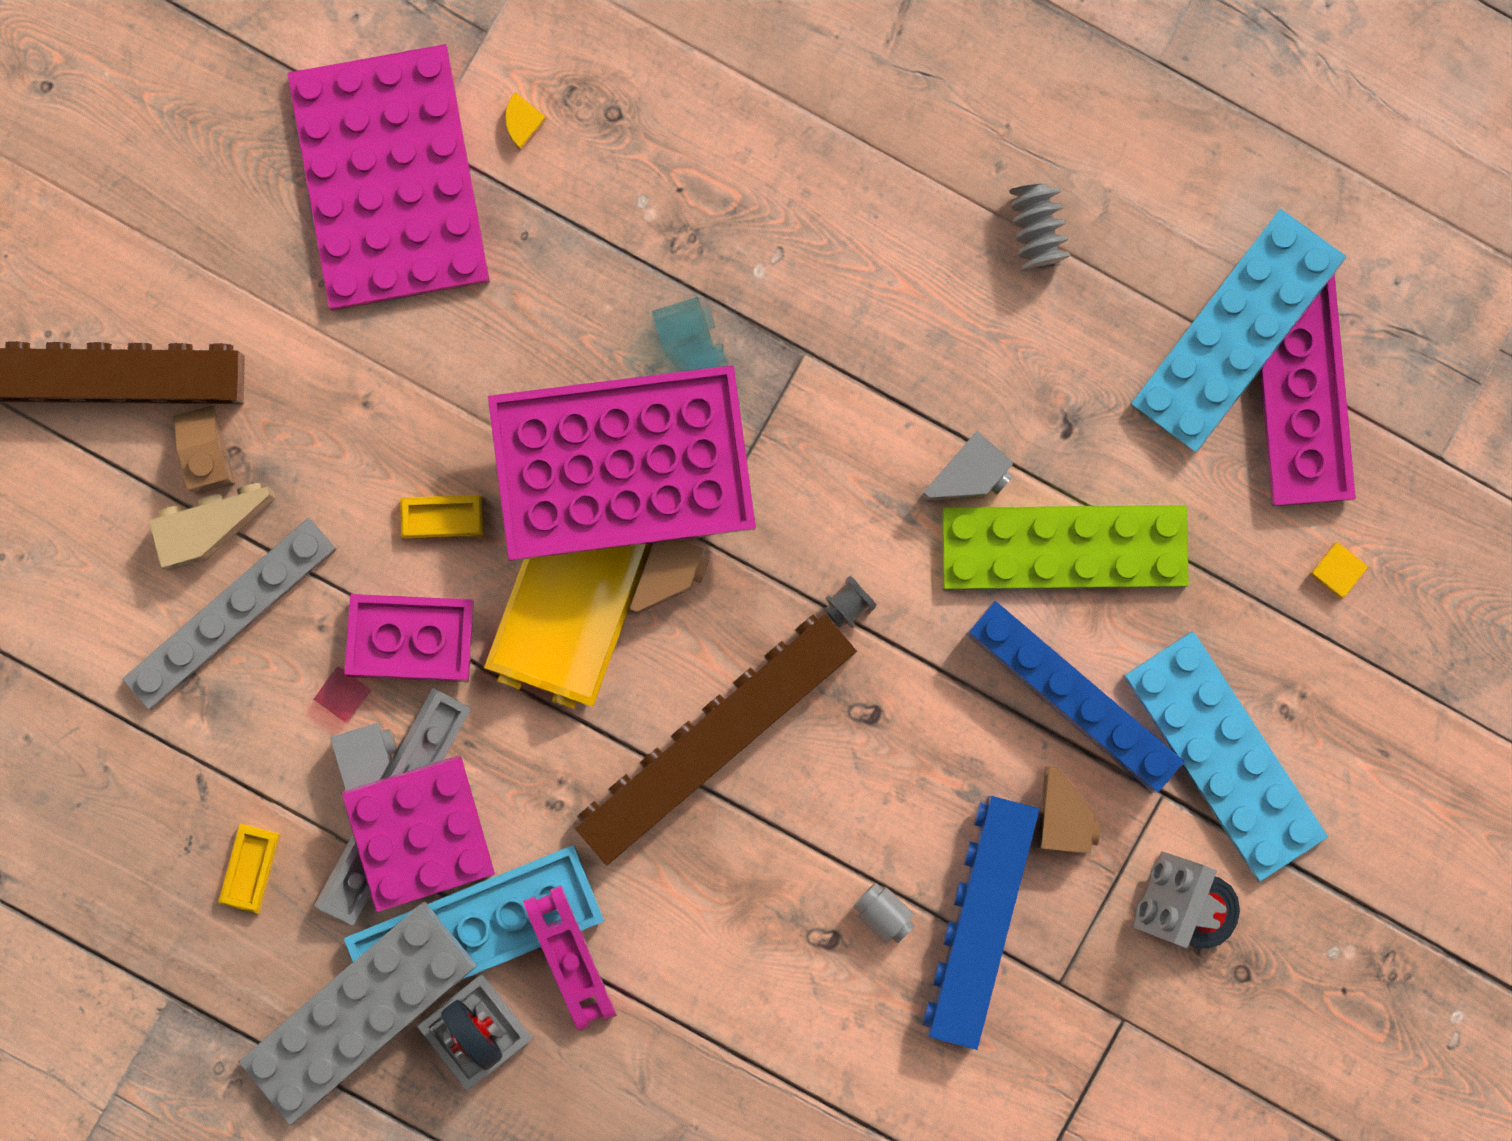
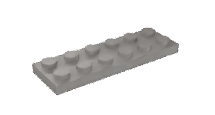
(357, 1013)

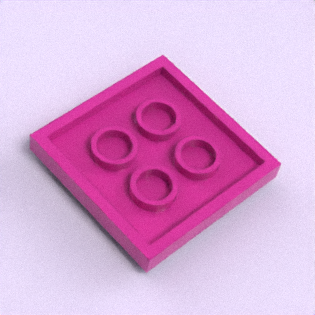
(417, 833)

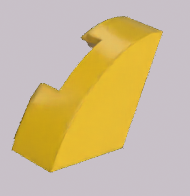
(522, 120)

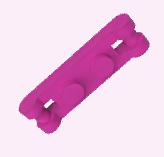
(569, 958)

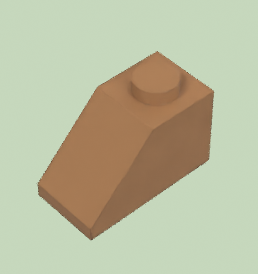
(202, 451)
(668, 573)
(1065, 816)

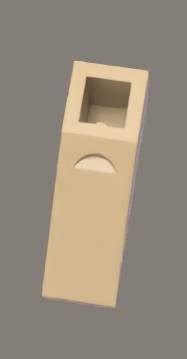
(199, 532)

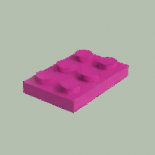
(409, 638)

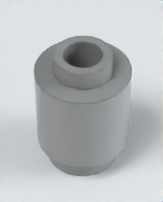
(884, 913)

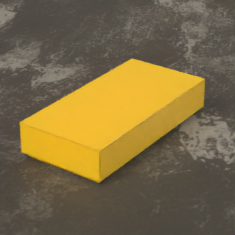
(441, 516)
(249, 868)

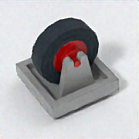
(1187, 904)
(474, 1032)

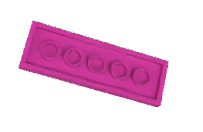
(1308, 410)

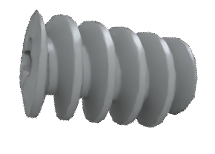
(1039, 226)

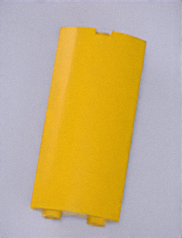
(566, 621)

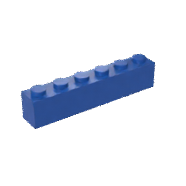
(1075, 697)
(981, 922)

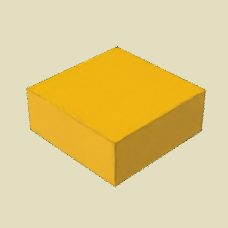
(1339, 570)

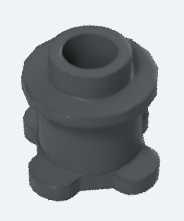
(849, 603)

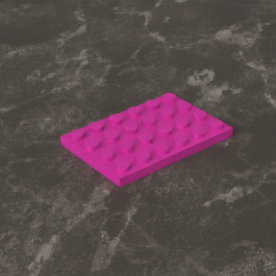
(388, 177)
(621, 463)

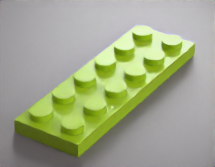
(1065, 547)

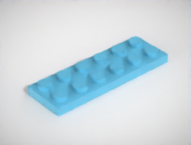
(1238, 330)
(1225, 756)
(491, 915)

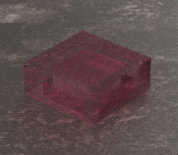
(342, 695)

